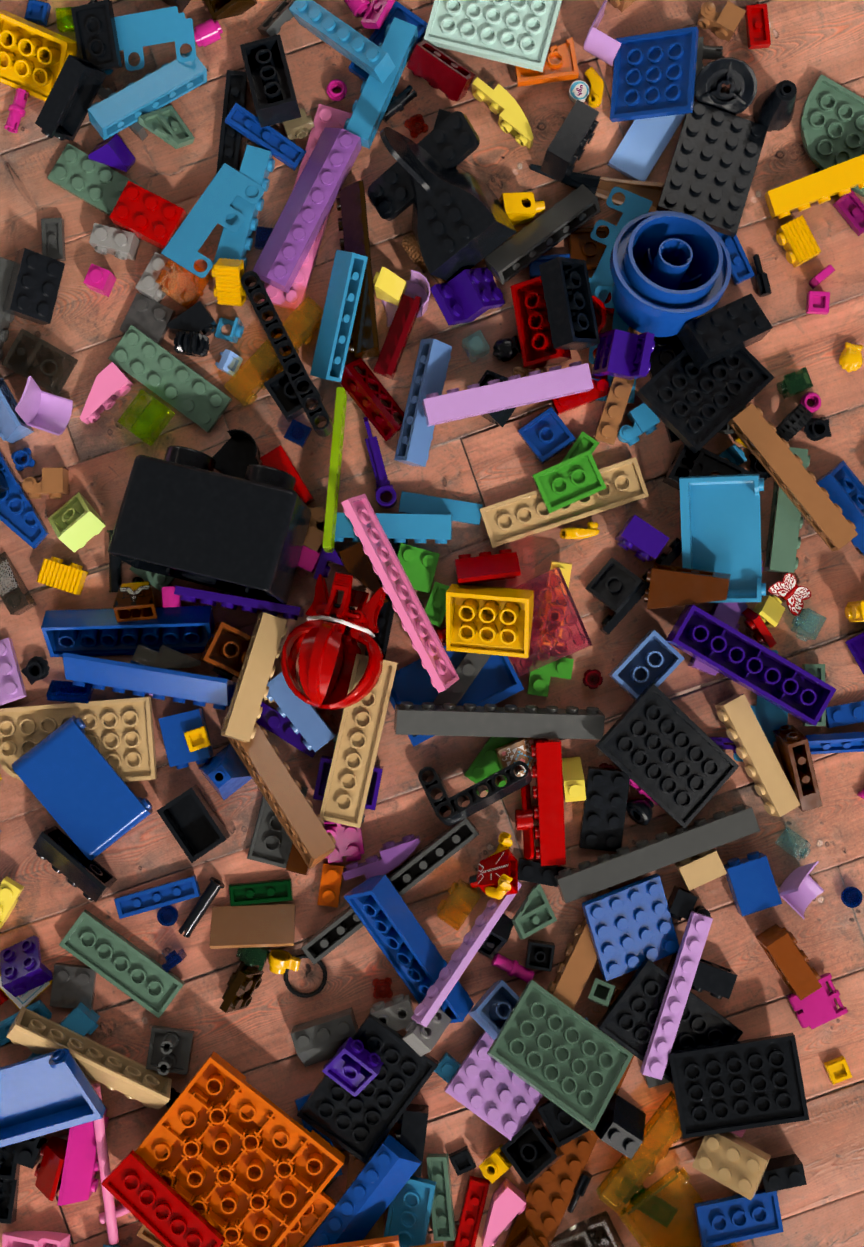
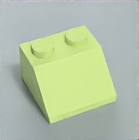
(76, 522)

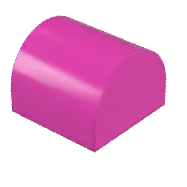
(170, 599)

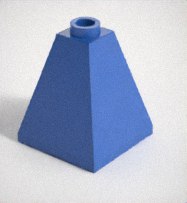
(225, 772)

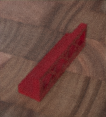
(398, 336)
(370, 400)

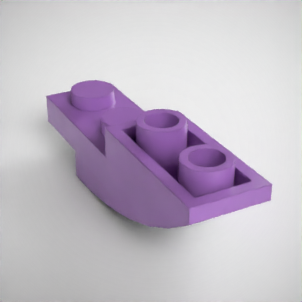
(391, 855)

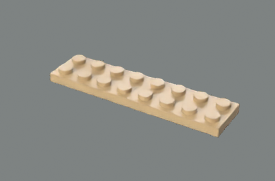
(528, 515)
(357, 748)

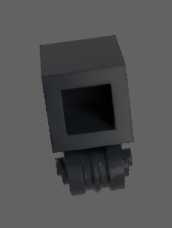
(682, 903)
(29, 1151)

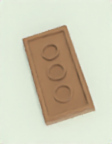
(252, 926)

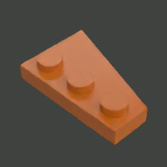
(559, 66)

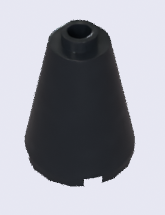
(776, 106)

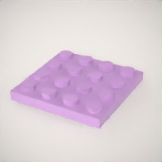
(492, 1090)

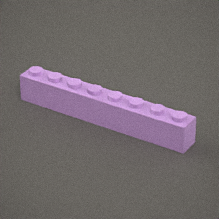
(507, 394)

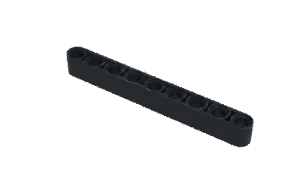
(282, 345)

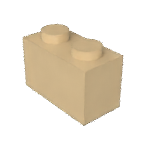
(700, 869)

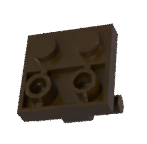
(240, 988)

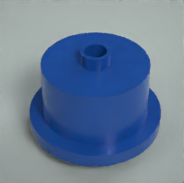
(667, 271)

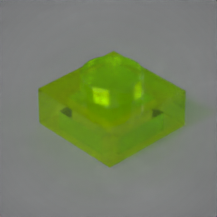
(64, 19)

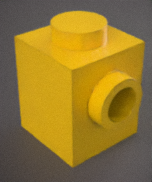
(495, 1165)

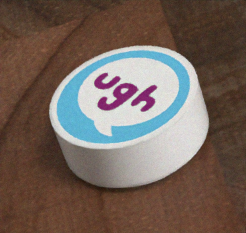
(579, 91)

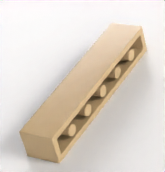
(254, 677)
(757, 755)

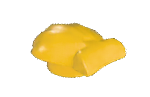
(851, 357)

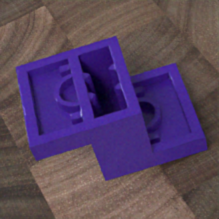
(467, 295)
(623, 354)

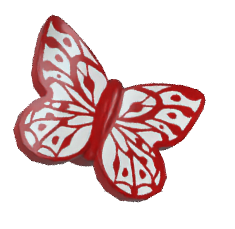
(790, 593)

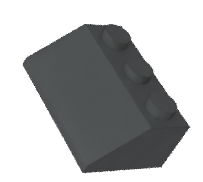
(323, 1036)

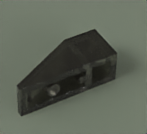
(12, 588)

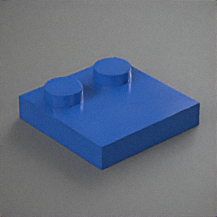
(546, 435)

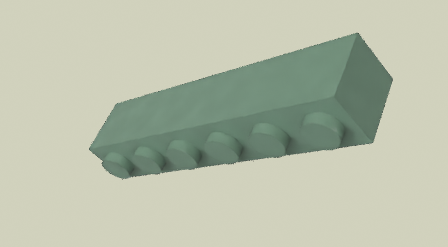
(784, 527)

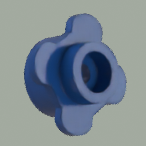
(17, 459)

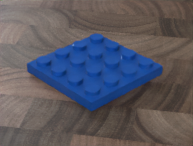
(654, 75)
(631, 926)

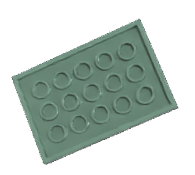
(560, 1055)

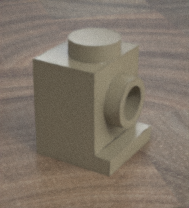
(298, 127)

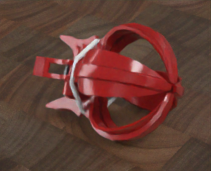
(329, 651)

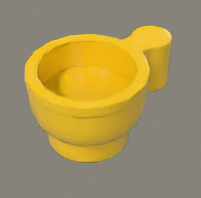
(281, 960)

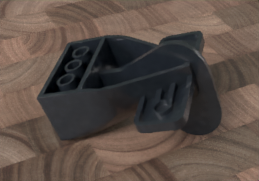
(453, 212)

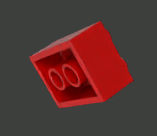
(147, 215)

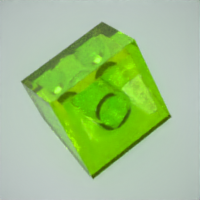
(146, 417)

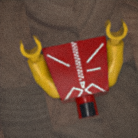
(498, 872)

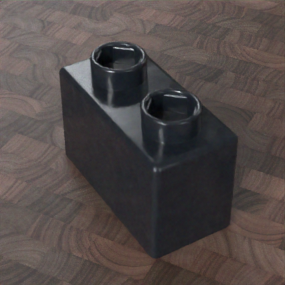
(212, 525)

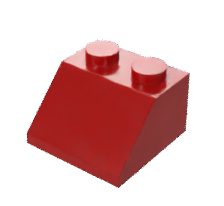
(51, 1167)

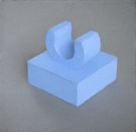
(229, 362)

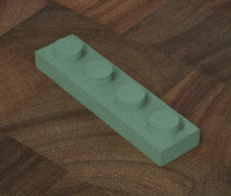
(442, 1205)

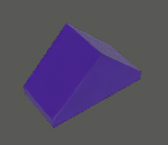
(113, 153)

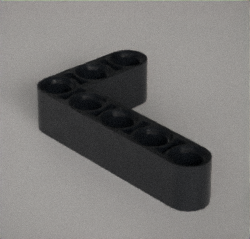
(472, 793)

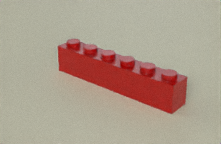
(550, 801)

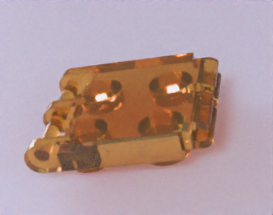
(182, 284)

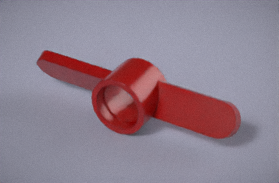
(524, 822)

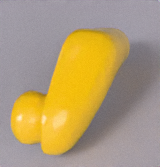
(597, 87)
(580, 533)

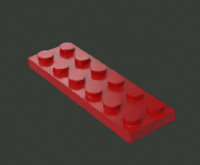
(159, 1205)

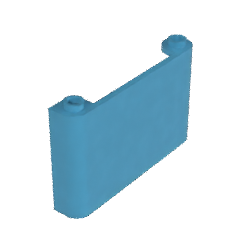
(724, 530)

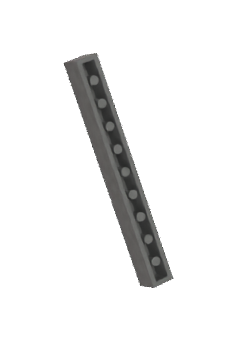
(498, 721)
(656, 853)
(402, 879)

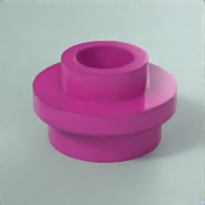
(336, 84)
(814, 398)

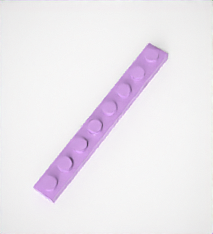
(460, 959)
(676, 995)

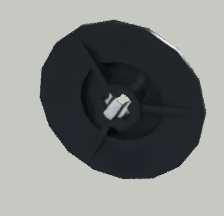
(726, 71)

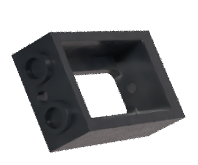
(70, 98)

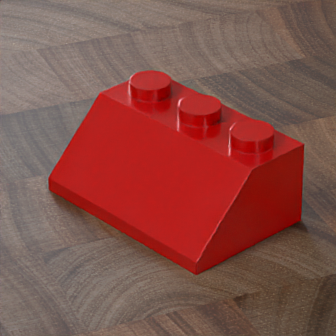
(487, 567)

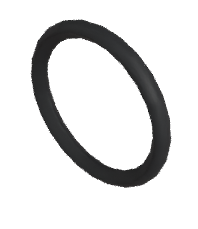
(306, 995)

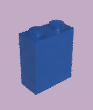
(175, 742)
(752, 883)

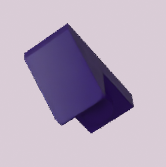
(322, 566)

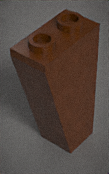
(684, 586)
(798, 766)

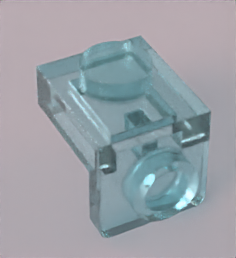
(794, 844)

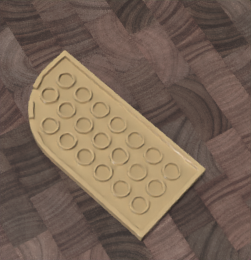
(116, 727)

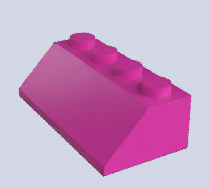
(80, 1164)

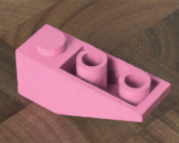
(107, 388)
(504, 1206)

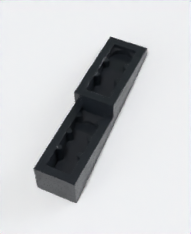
(8, 1183)

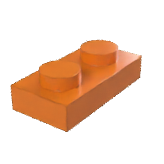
(330, 884)

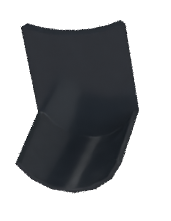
(237, 454)

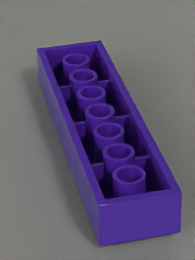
(750, 664)

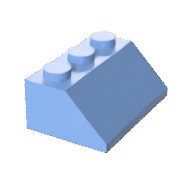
(11, 424)

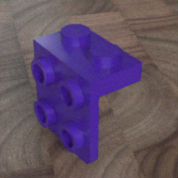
(23, 967)

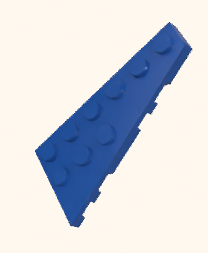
(18, 511)

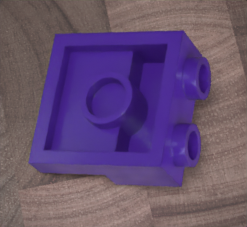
(353, 1066)

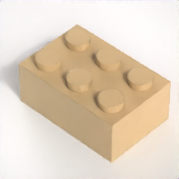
(732, 1162)

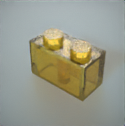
(458, 904)

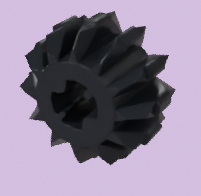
(191, 344)

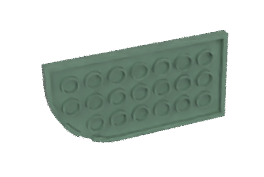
(832, 125)

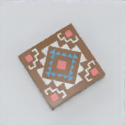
(516, 751)

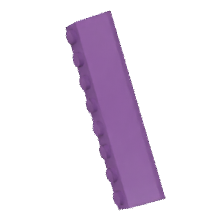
(307, 207)

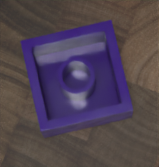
(641, 539)

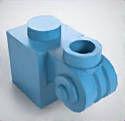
(642, 421)

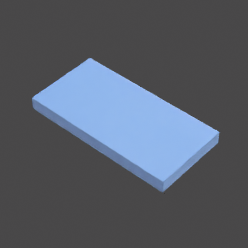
(644, 145)

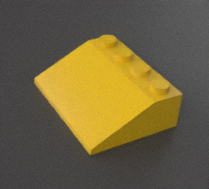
(31, 55)
(489, 620)

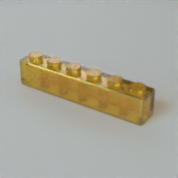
(265, 362)
(629, 1174)

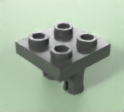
(170, 1050)

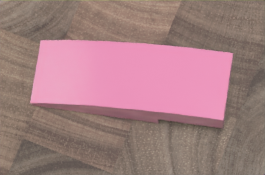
(35, 1239)

